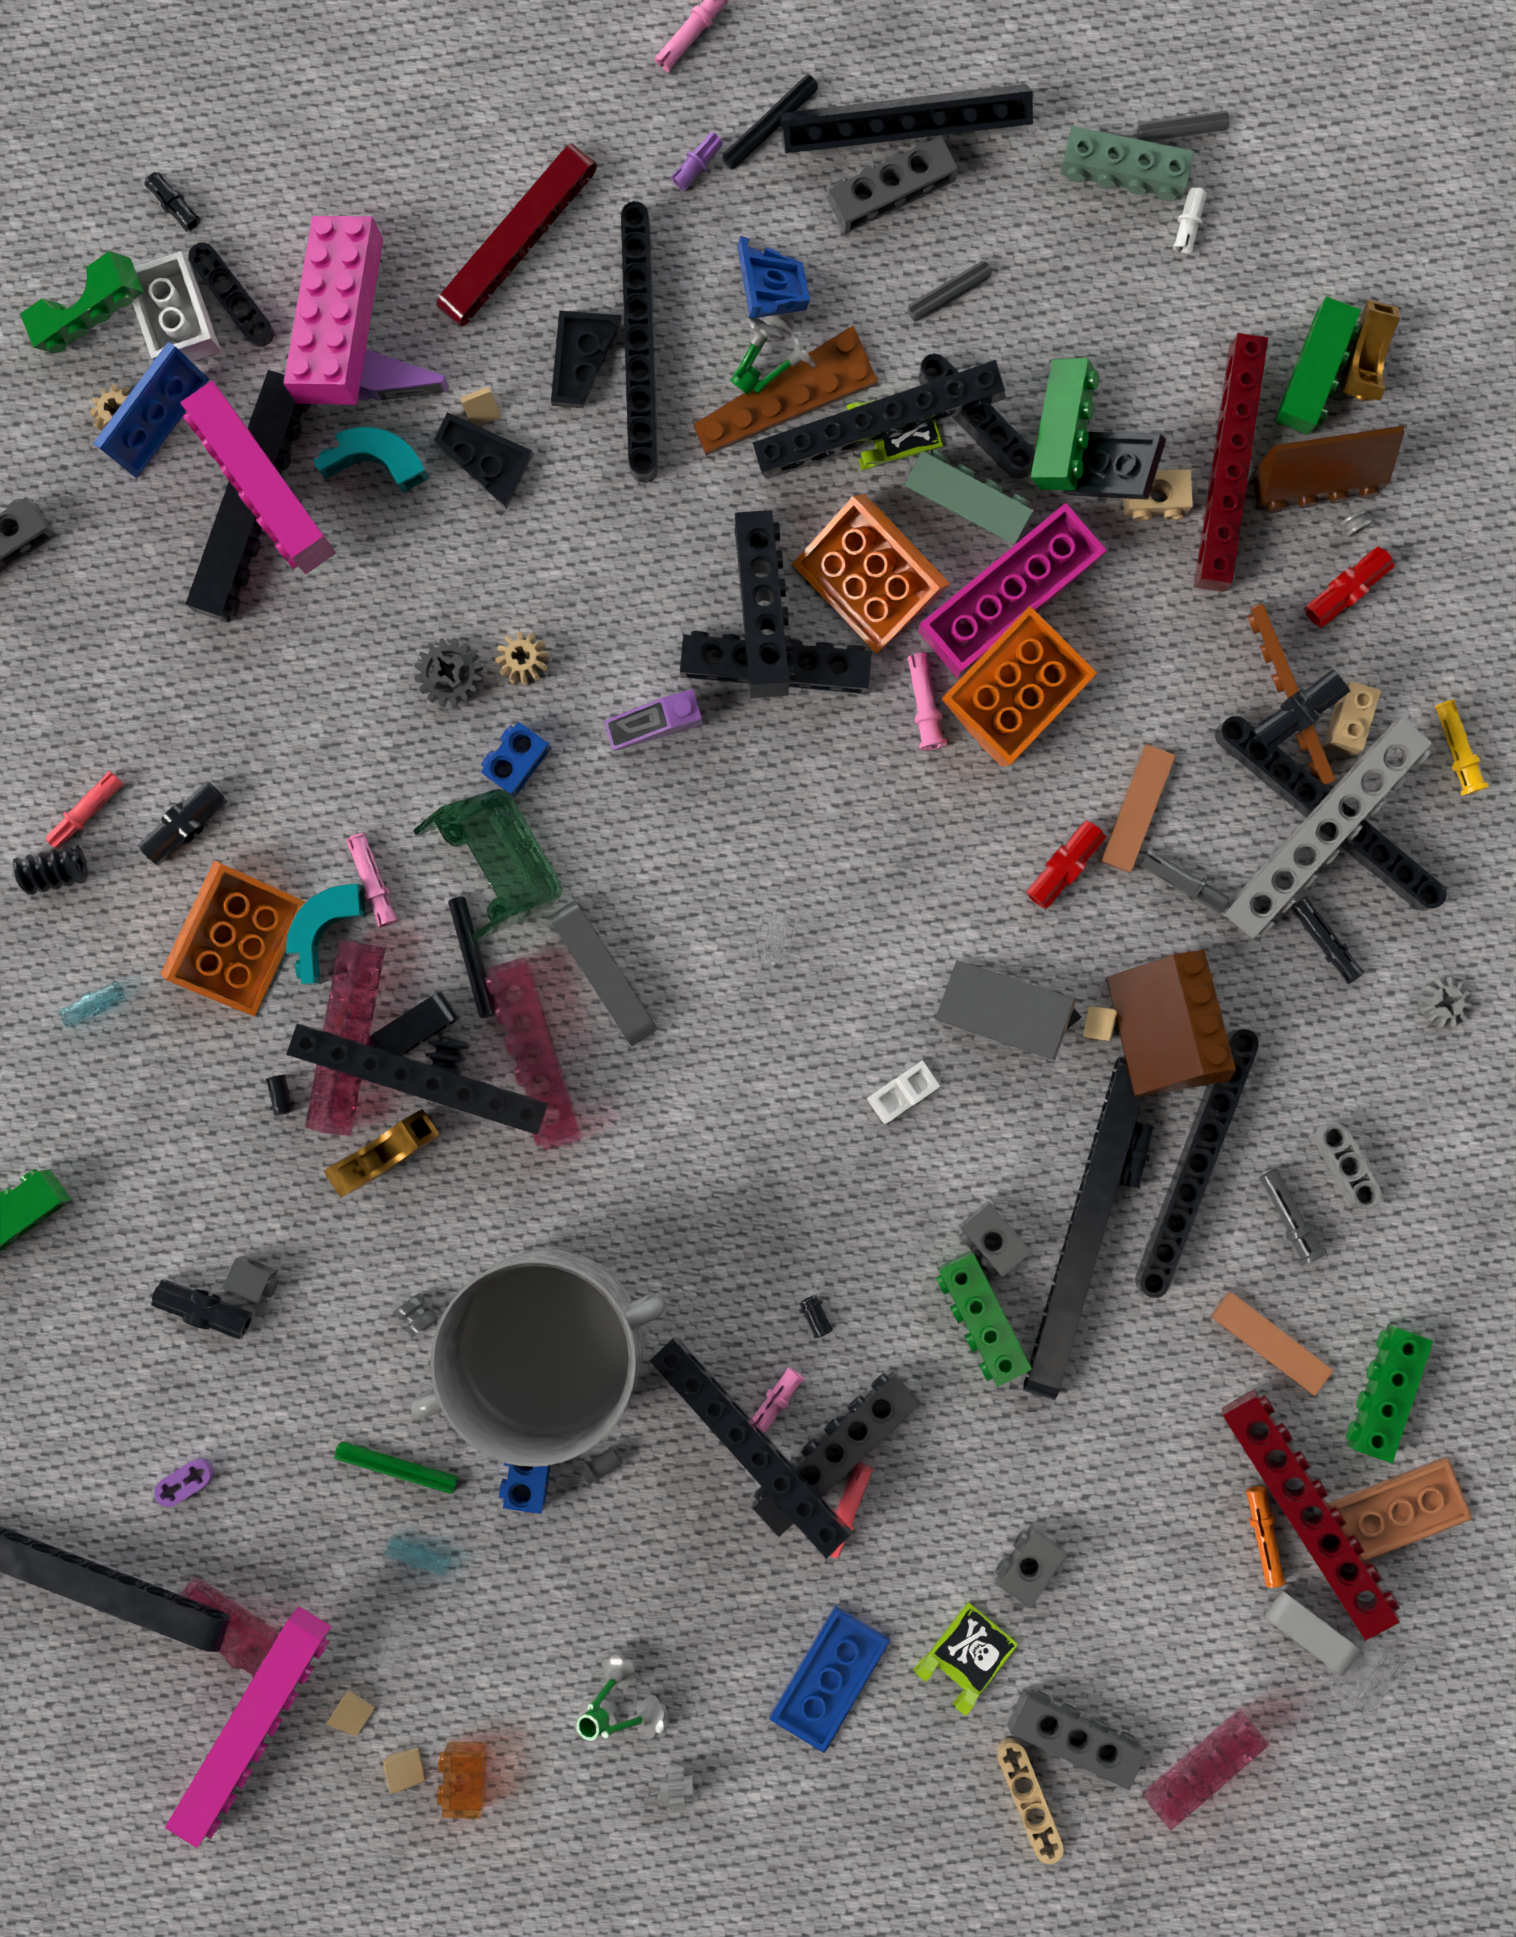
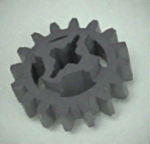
(458, 665)

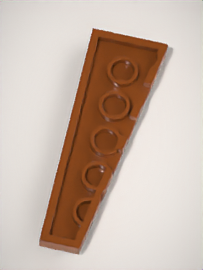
(797, 391)
(1285, 682)

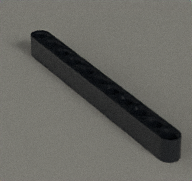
(1084, 1236)

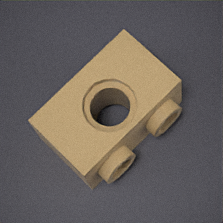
(1177, 494)
(1352, 720)

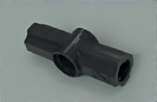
(1301, 709)
(182, 823)
(201, 1309)

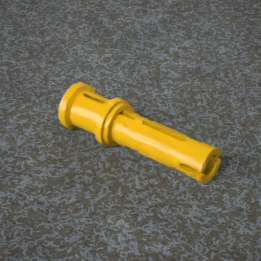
(1464, 763)

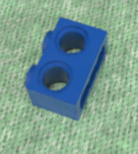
(522, 763)
(535, 1478)

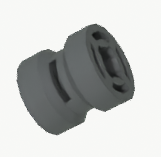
(414, 1313)

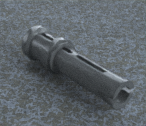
(1303, 1230)

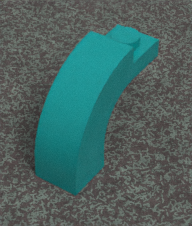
(376, 446)
(313, 919)

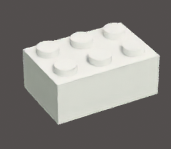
(174, 308)

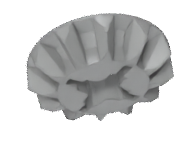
(1433, 994)

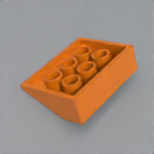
(870, 572)
(1018, 687)
(232, 939)

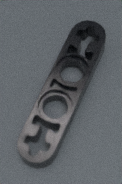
(231, 295)

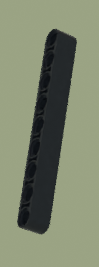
(634, 328)
(1369, 836)
(1196, 1179)
(112, 1592)

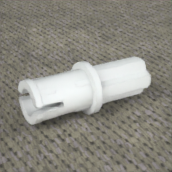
(1190, 220)

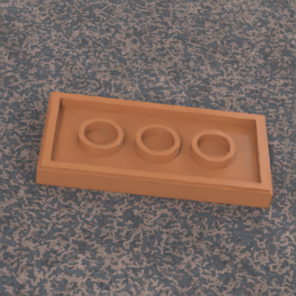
(1404, 1508)

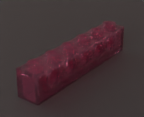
(519, 974)
(350, 1016)

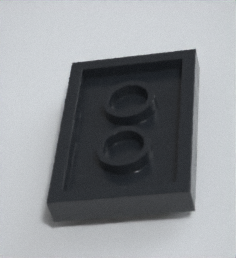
(1119, 465)

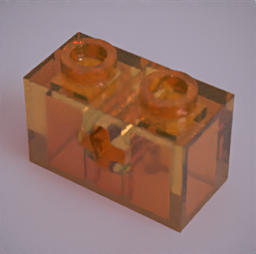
(462, 1799)

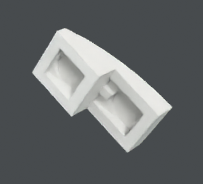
(903, 1092)

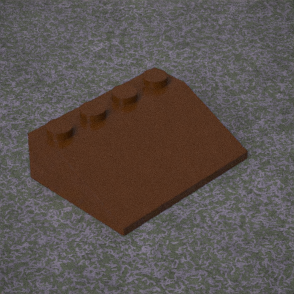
(1327, 469)
(1171, 1025)

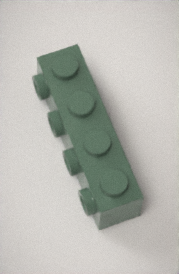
(1126, 163)
(969, 497)

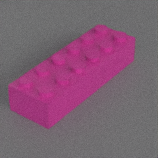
(334, 310)
(256, 479)
(1024, 576)

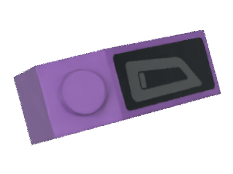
(392, 379)
(654, 720)

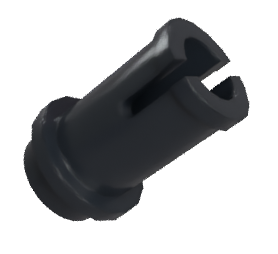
(279, 1095)
(815, 1316)

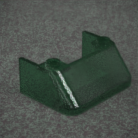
(504, 852)

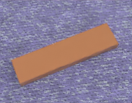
(1137, 808)
(1271, 1343)

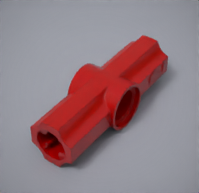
(1349, 587)
(1065, 864)

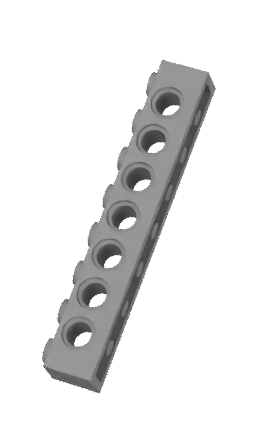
(1397, 735)

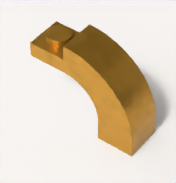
(1369, 350)
(382, 1154)

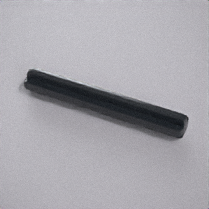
(769, 122)
(471, 956)

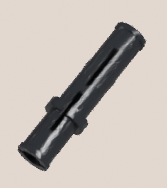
(1322, 934)

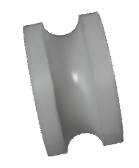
(1356, 522)

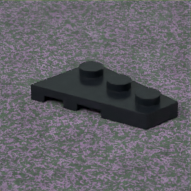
(579, 354)
(485, 456)

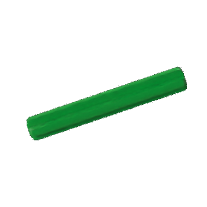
(396, 1467)

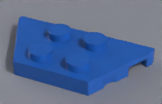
(771, 281)

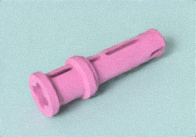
(928, 716)

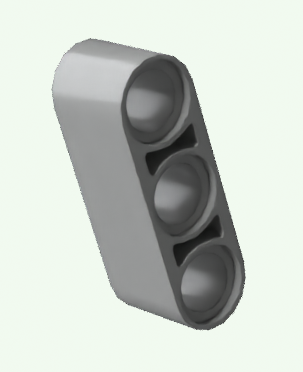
(1360, 1174)
(1313, 1633)

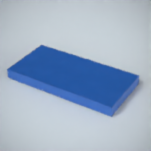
(150, 410)
(829, 1679)

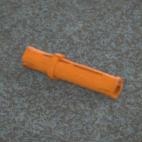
(1263, 1523)

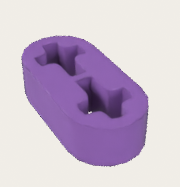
(187, 1488)

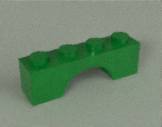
(108, 287)

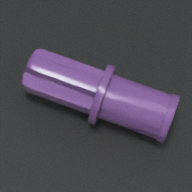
(697, 161)

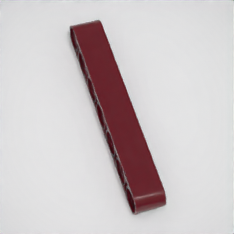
(516, 233)

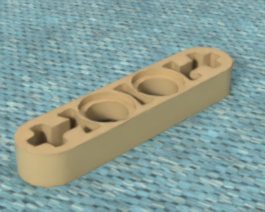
(1030, 1800)

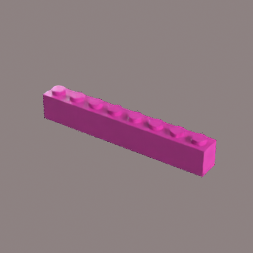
(248, 1726)

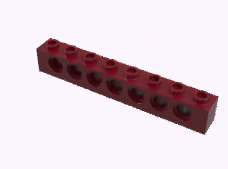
(1230, 462)
(1368, 1616)

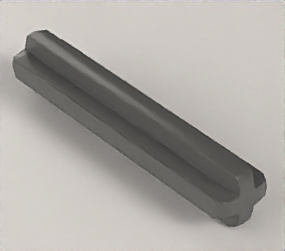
(1183, 126)
(949, 290)

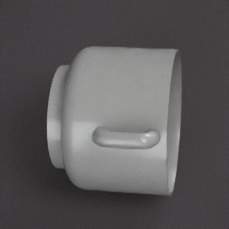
(537, 1357)

